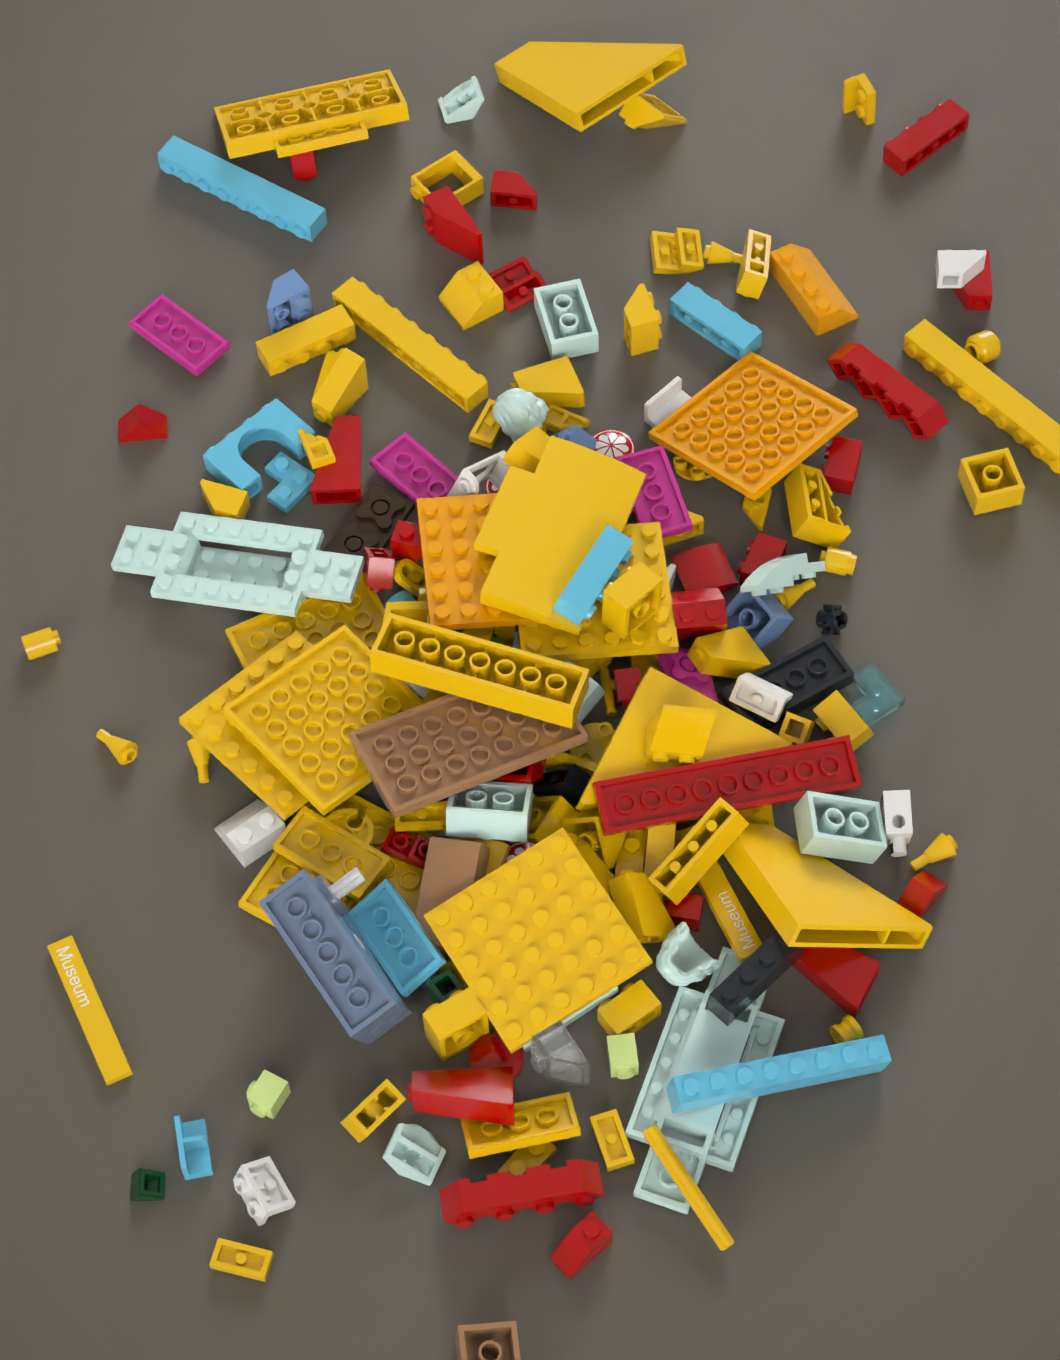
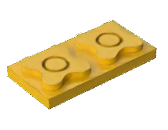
(535, 1123)

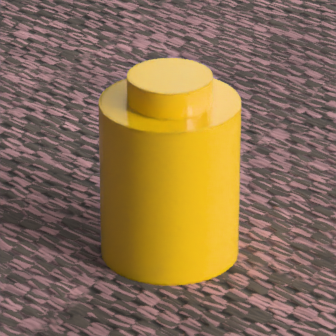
(41, 643)

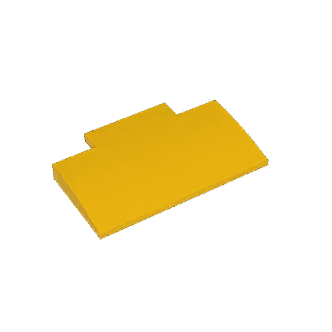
(312, 116)
(548, 524)

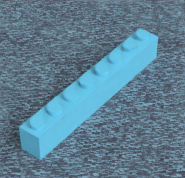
(242, 188)
(777, 1074)

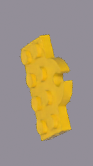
(333, 847)

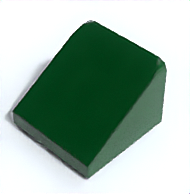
(147, 1185)

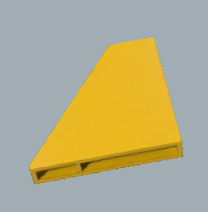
(586, 78)
(626, 750)
(816, 900)

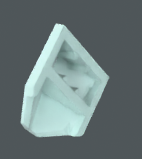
(462, 101)
(414, 1153)

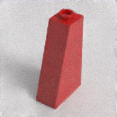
(343, 479)
(840, 974)
(465, 1094)

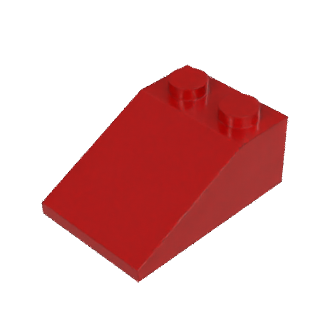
(452, 225)

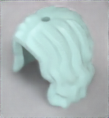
(519, 412)
(682, 959)

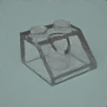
(559, 1056)

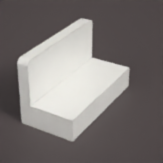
(665, 402)
(760, 696)

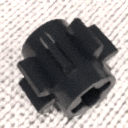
(831, 619)

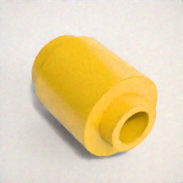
(838, 561)

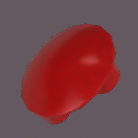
(492, 1052)

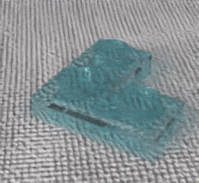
(879, 694)

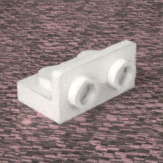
(262, 1189)

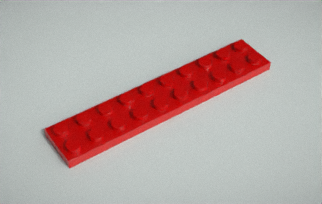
(740, 780)

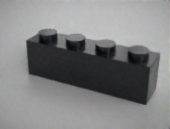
(752, 978)

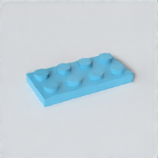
(396, 938)

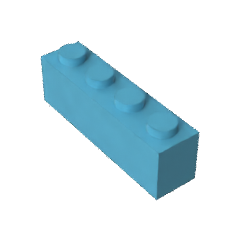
(714, 321)
(593, 574)

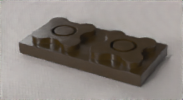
(371, 521)

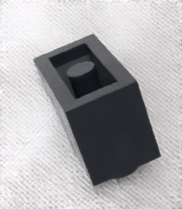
(563, 781)

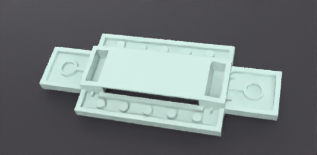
(238, 578)
(689, 1044)

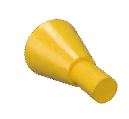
(718, 254)
(794, 593)
(122, 749)
(201, 758)
(939, 849)

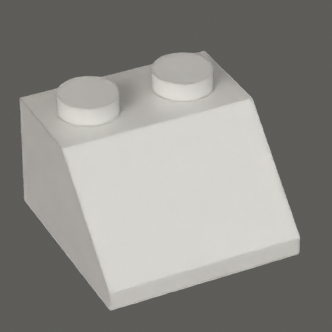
(251, 831)

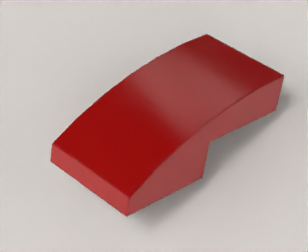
(406, 847)

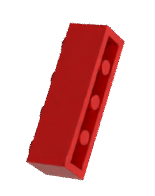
(925, 137)

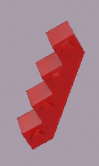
(894, 391)
(507, 1194)

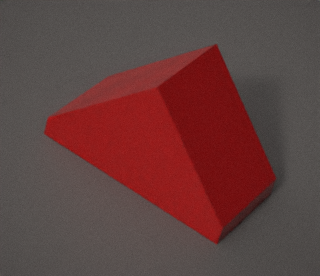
(142, 424)
(921, 893)

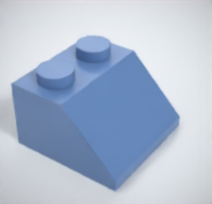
(759, 615)

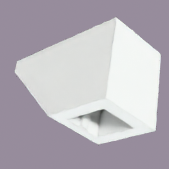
(958, 267)

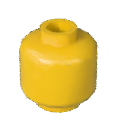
(983, 346)

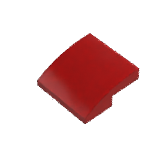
(517, 283)
(705, 568)

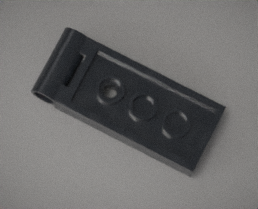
(807, 673)

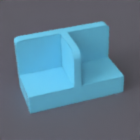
(193, 1148)

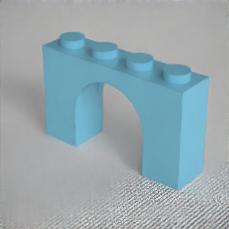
(271, 423)

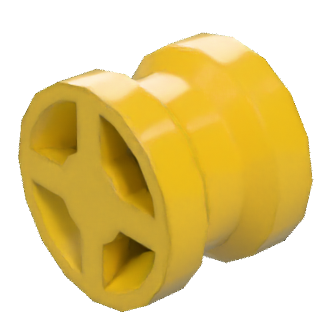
(846, 1031)

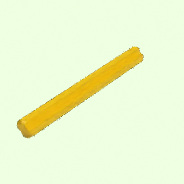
(688, 1187)

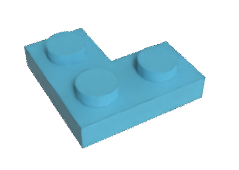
(293, 479)

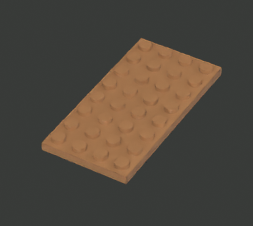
(453, 748)

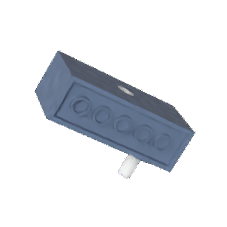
(333, 953)

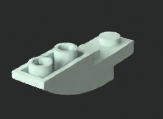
(780, 573)

